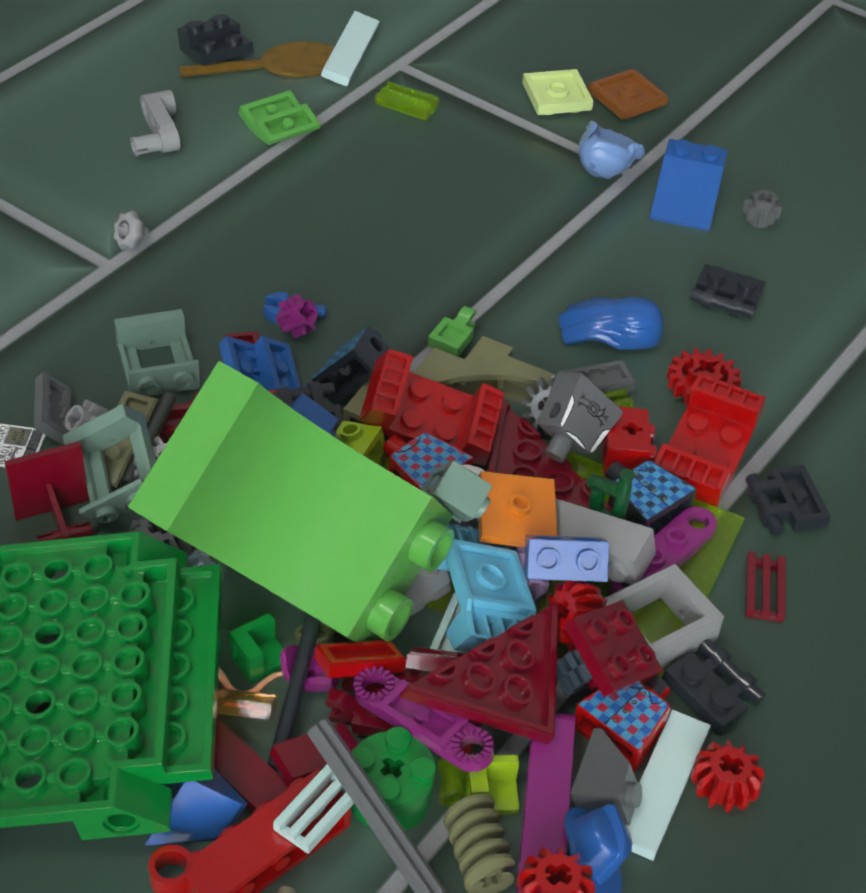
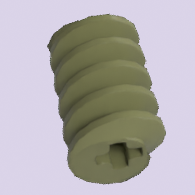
(480, 844)

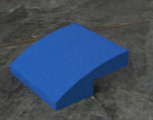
(265, 362)

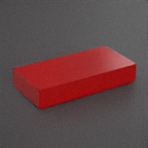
(352, 657)

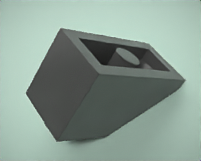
(606, 778)

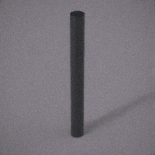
(296, 683)

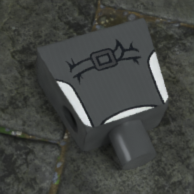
(576, 416)

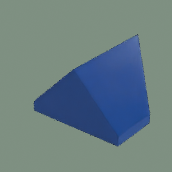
(200, 811)

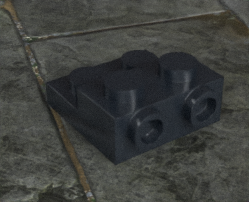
(213, 40)

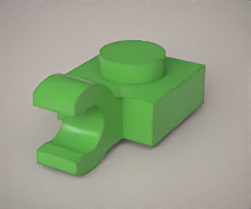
(454, 334)

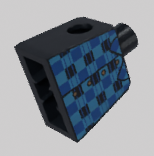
(360, 355)
(655, 494)

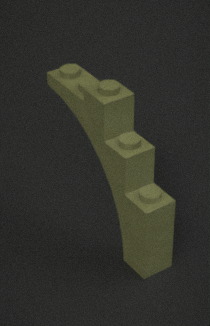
(486, 363)

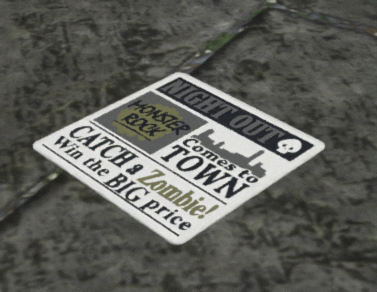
(18, 441)

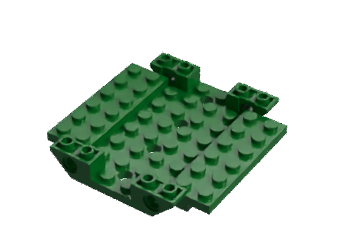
(123, 680)

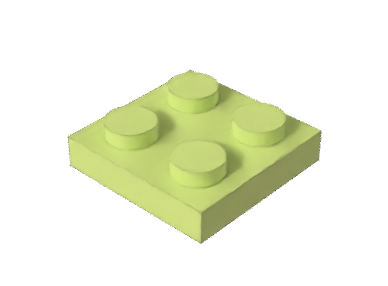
(557, 92)

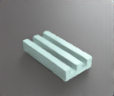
(301, 802)

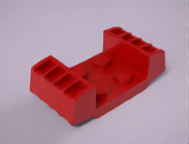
(416, 405)
(712, 436)

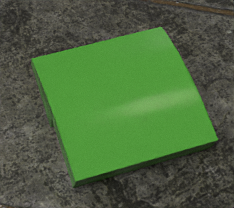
(278, 118)

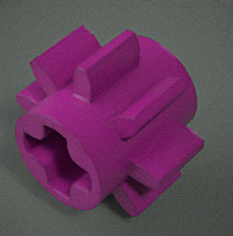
(297, 316)

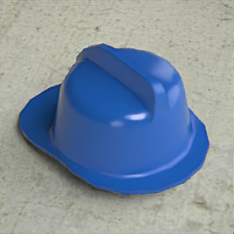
(602, 843)

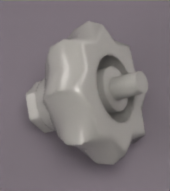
(129, 230)

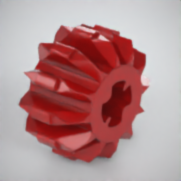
(573, 600)
(727, 776)
(555, 874)

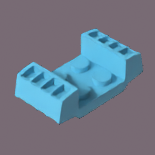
(488, 589)

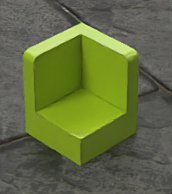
(497, 781)

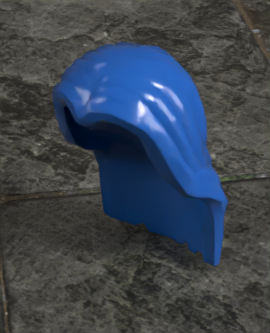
(619, 323)

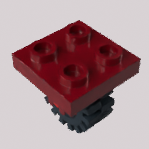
(605, 652)

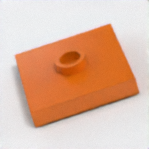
(517, 509)

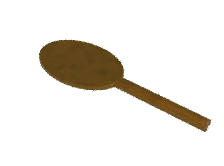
(286, 60)

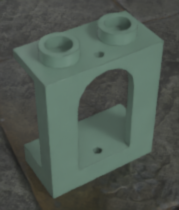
(152, 332)
(99, 435)

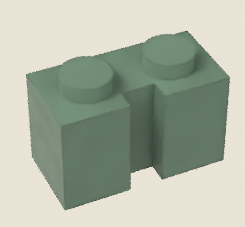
(458, 491)

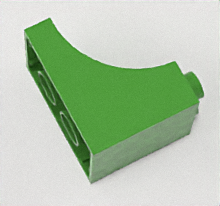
(294, 508)

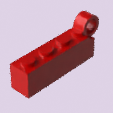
(244, 855)

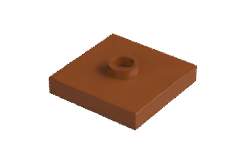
(628, 94)

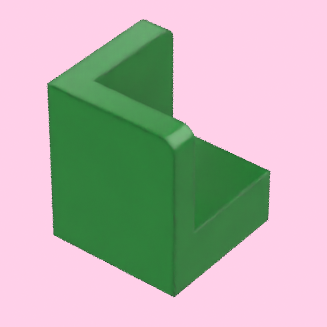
(255, 648)

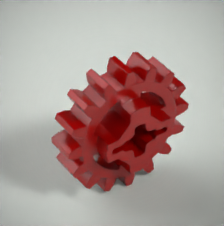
(699, 363)

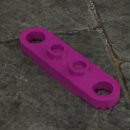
(678, 541)
(436, 729)

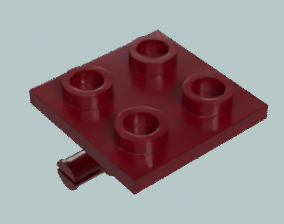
(46, 484)

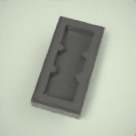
(608, 376)
(51, 406)

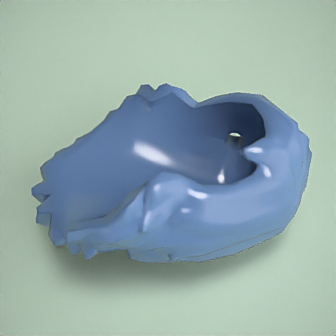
(607, 152)

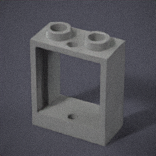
(686, 601)

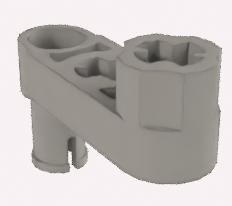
(157, 109)

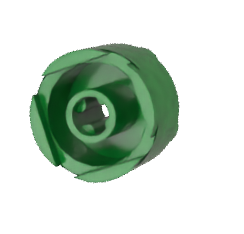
(401, 773)

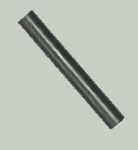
(154, 428)

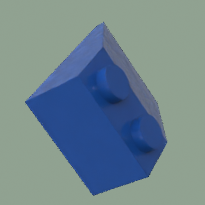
(688, 184)

